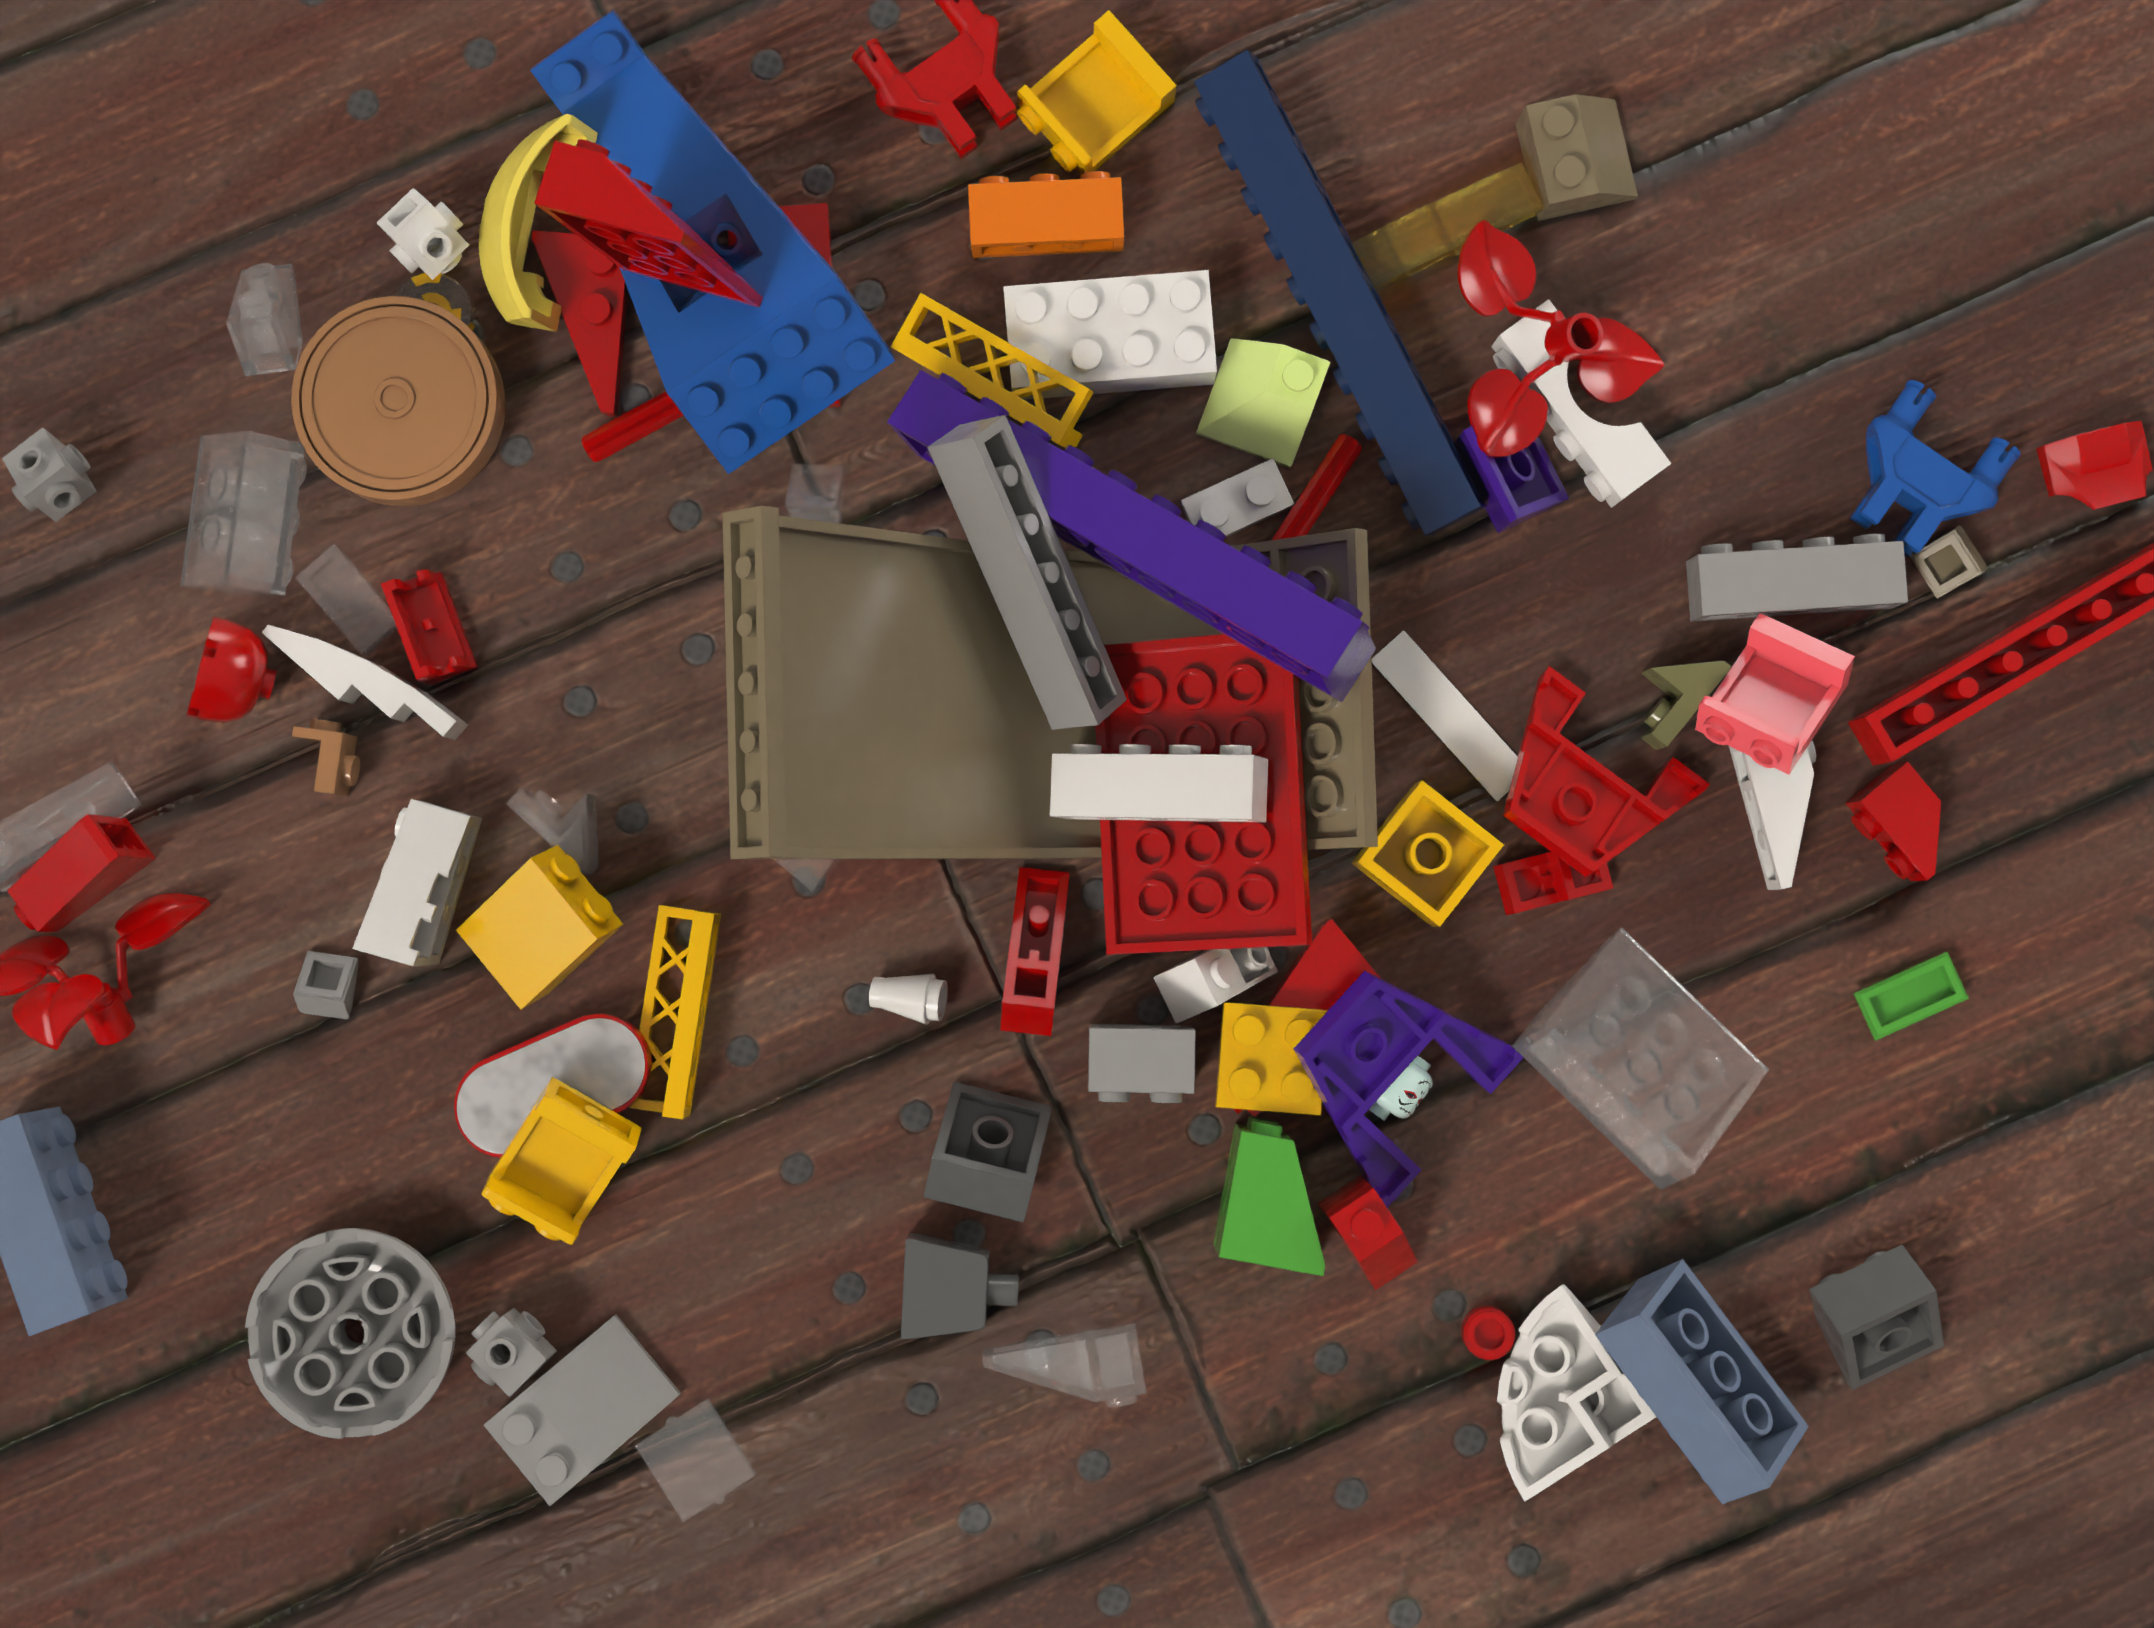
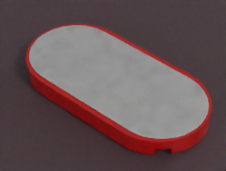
(590, 1054)

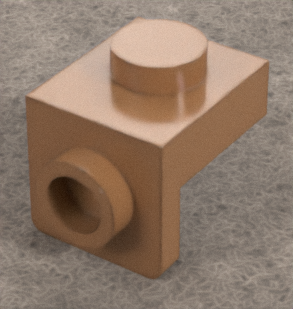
(337, 762)

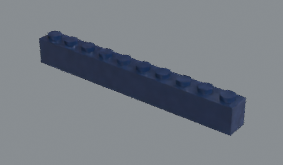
(1339, 294)

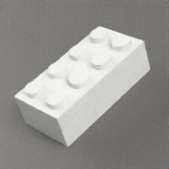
(1115, 332)

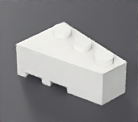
(419, 885)

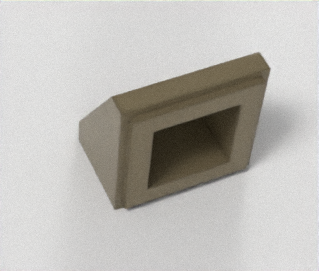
(1948, 561)

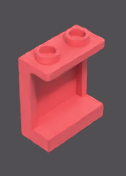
(1775, 694)

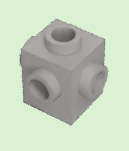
(49, 475)
(510, 1366)

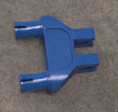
(1922, 479)

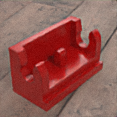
(429, 626)

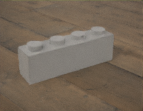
(1796, 580)

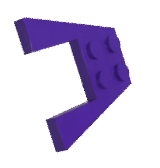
(1366, 1046)

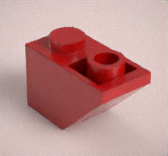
(1902, 818)

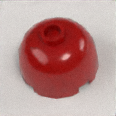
(230, 673)

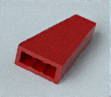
(1320, 973)

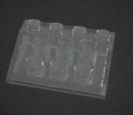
(1642, 1060)

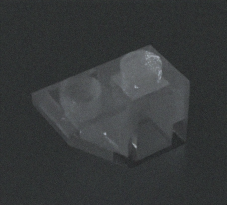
(266, 319)

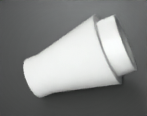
(911, 996)

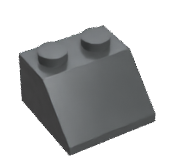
(987, 1152)
(1878, 1315)

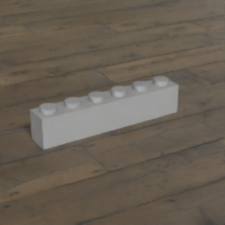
(1027, 572)

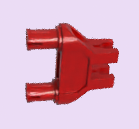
(946, 80)

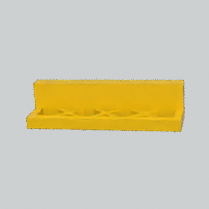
(979, 386)
(691, 1004)

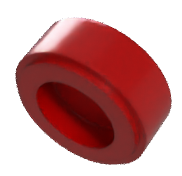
(1488, 1332)

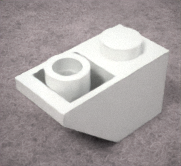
(1212, 979)

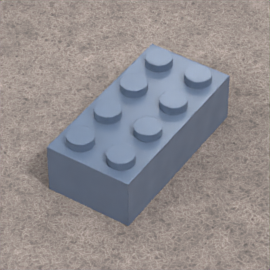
(49, 1224)
(1702, 1382)

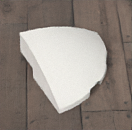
(1562, 1396)

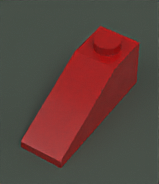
(1034, 951)

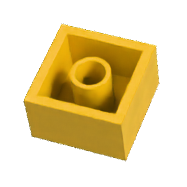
(1428, 854)

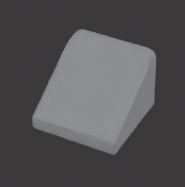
(326, 985)

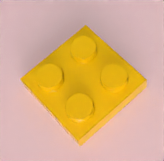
(1260, 1062)

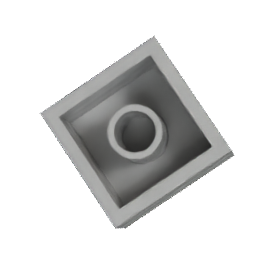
(1141, 1061)

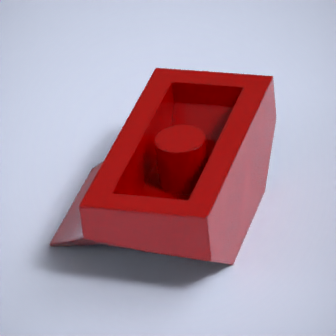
(2098, 465)

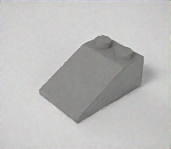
(582, 1410)

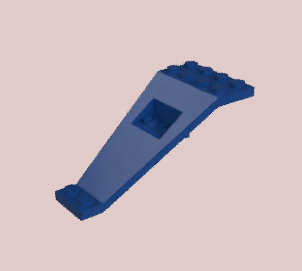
(727, 365)

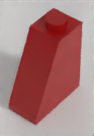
(79, 872)
(1368, 1231)

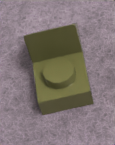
(1687, 688)

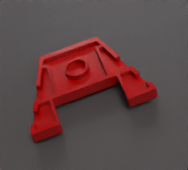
(1574, 800)

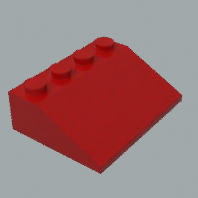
(630, 224)

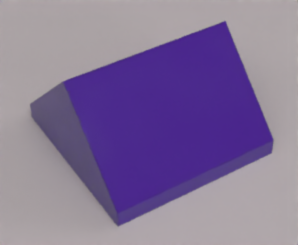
(1512, 485)

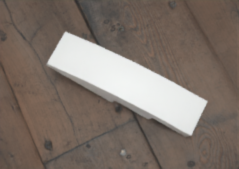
(350, 676)

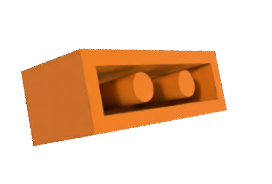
(1046, 215)

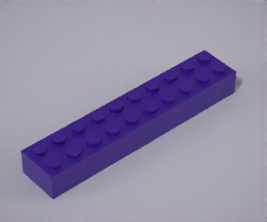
(1161, 550)

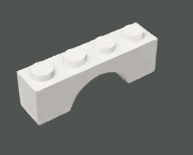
(1612, 457)

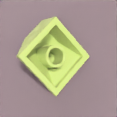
(1263, 399)

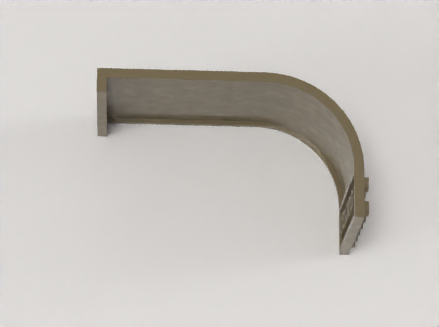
(897, 718)

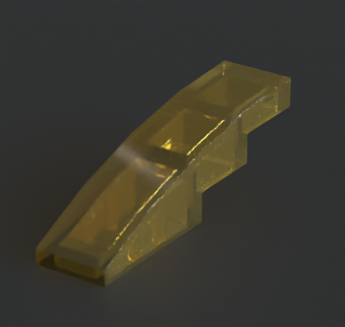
(1444, 225)

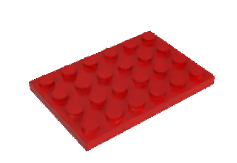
(1206, 880)

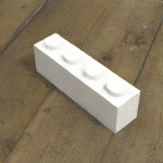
(1159, 785)

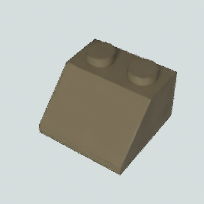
(1575, 154)

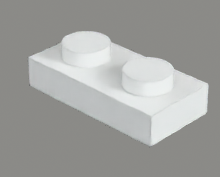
(1240, 500)

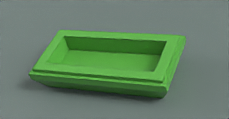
(1911, 996)

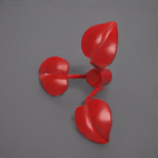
(1613, 358)
(54, 1008)

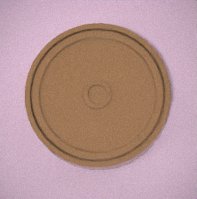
(398, 401)

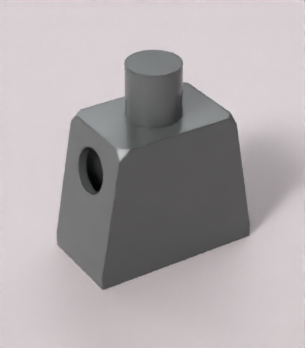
(949, 1287)

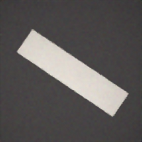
(1448, 714)

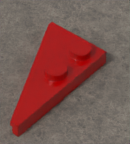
(592, 306)

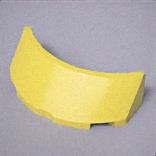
(509, 221)

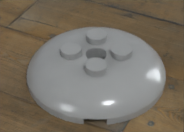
(301, 1343)

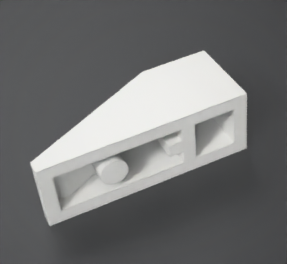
(1776, 812)

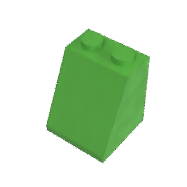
(1266, 1203)

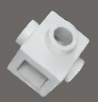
(424, 235)

